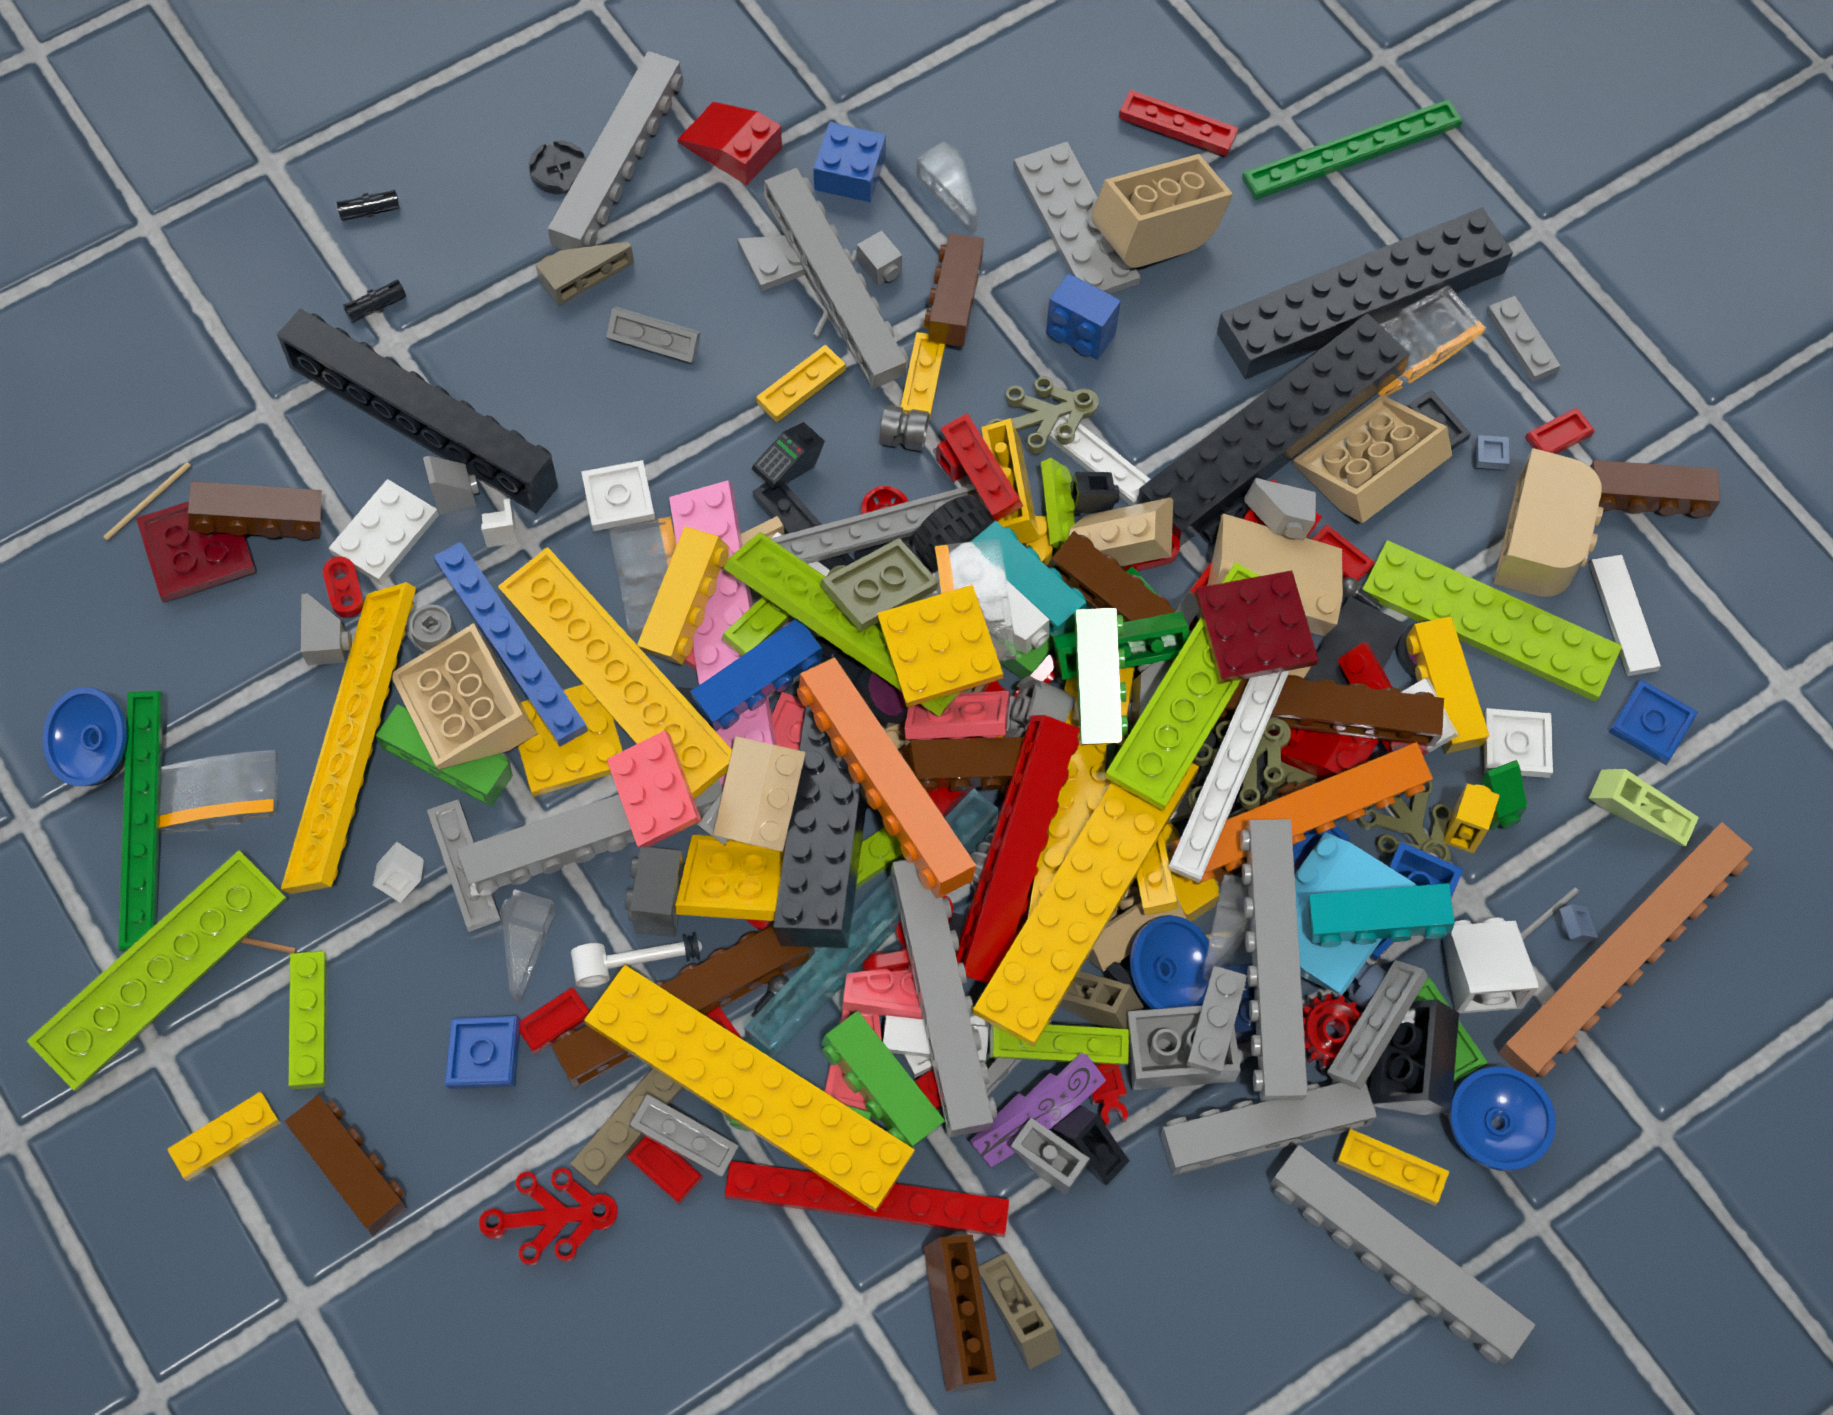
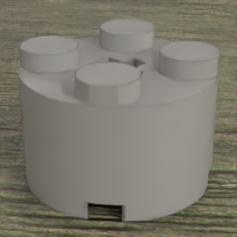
(1036, 699)

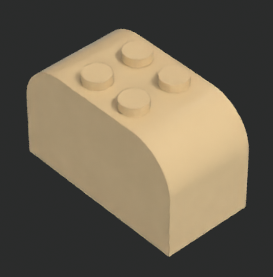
(1161, 210)
(1549, 525)

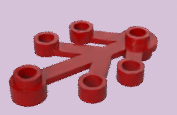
(554, 1217)

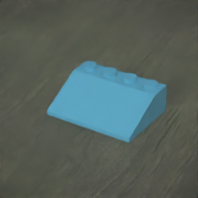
(1329, 868)

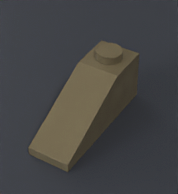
(579, 269)
(1101, 1000)
(1019, 1311)

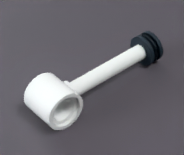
(592, 964)

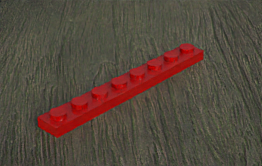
(902, 1204)

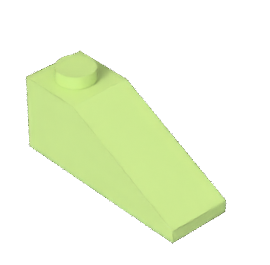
(1643, 805)

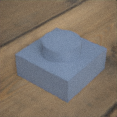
(1492, 452)
(1578, 923)

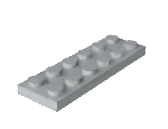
(1066, 208)

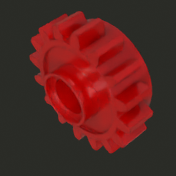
(1322, 1013)

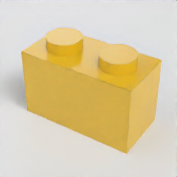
(1471, 818)

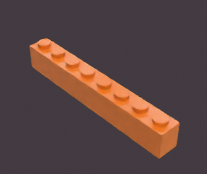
(886, 778)
(1326, 802)

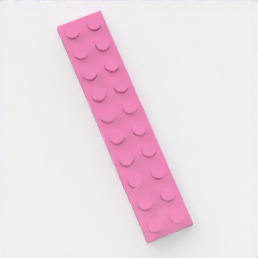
(715, 512)

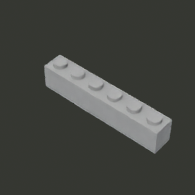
(1264, 1126)

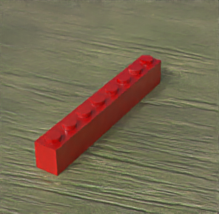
(1016, 846)

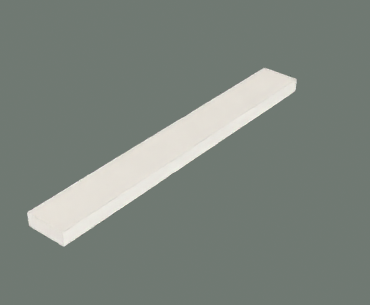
(1226, 775)

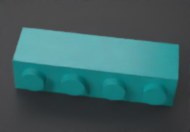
(1035, 580)
(1381, 914)

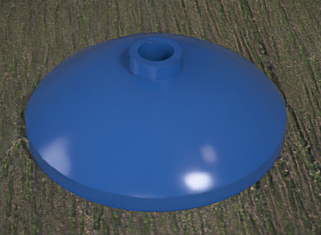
(84, 736)
(1181, 954)
(1517, 1104)

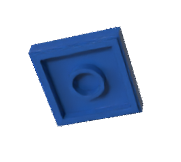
(1653, 722)
(482, 1052)

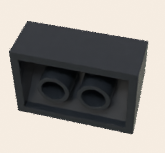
(1418, 1062)

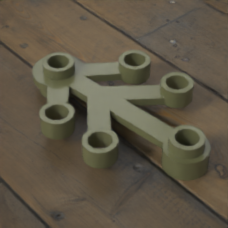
(1048, 414)
(1272, 744)
(1411, 824)

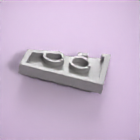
(771, 260)

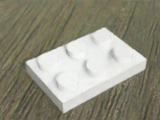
(384, 531)

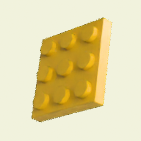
(940, 645)
(576, 761)
(729, 880)

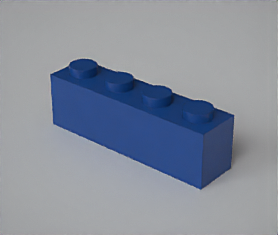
(757, 675)

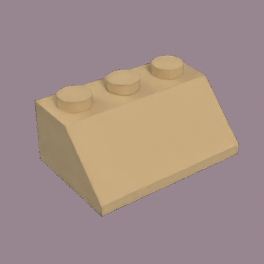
(1131, 532)
(759, 793)
(1123, 927)

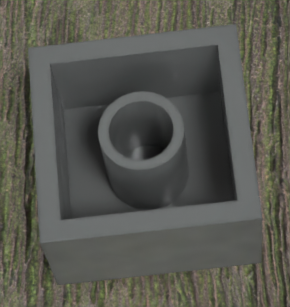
(655, 891)

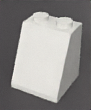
(1488, 966)

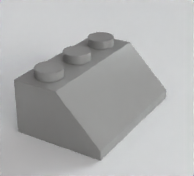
(1161, 1047)

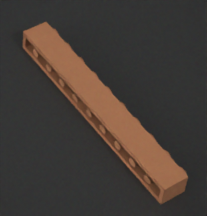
(1625, 952)

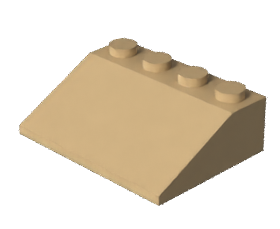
(1375, 457)
(1313, 563)
(462, 700)

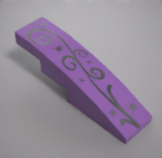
(1045, 1104)

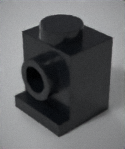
(1094, 492)

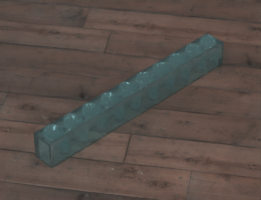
(870, 927)

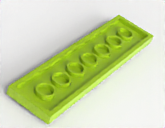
(797, 590)
(1493, 621)
(1175, 719)
(156, 971)

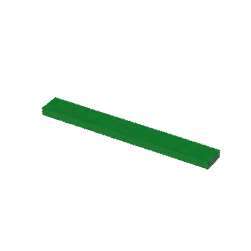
(1351, 149)
(140, 817)

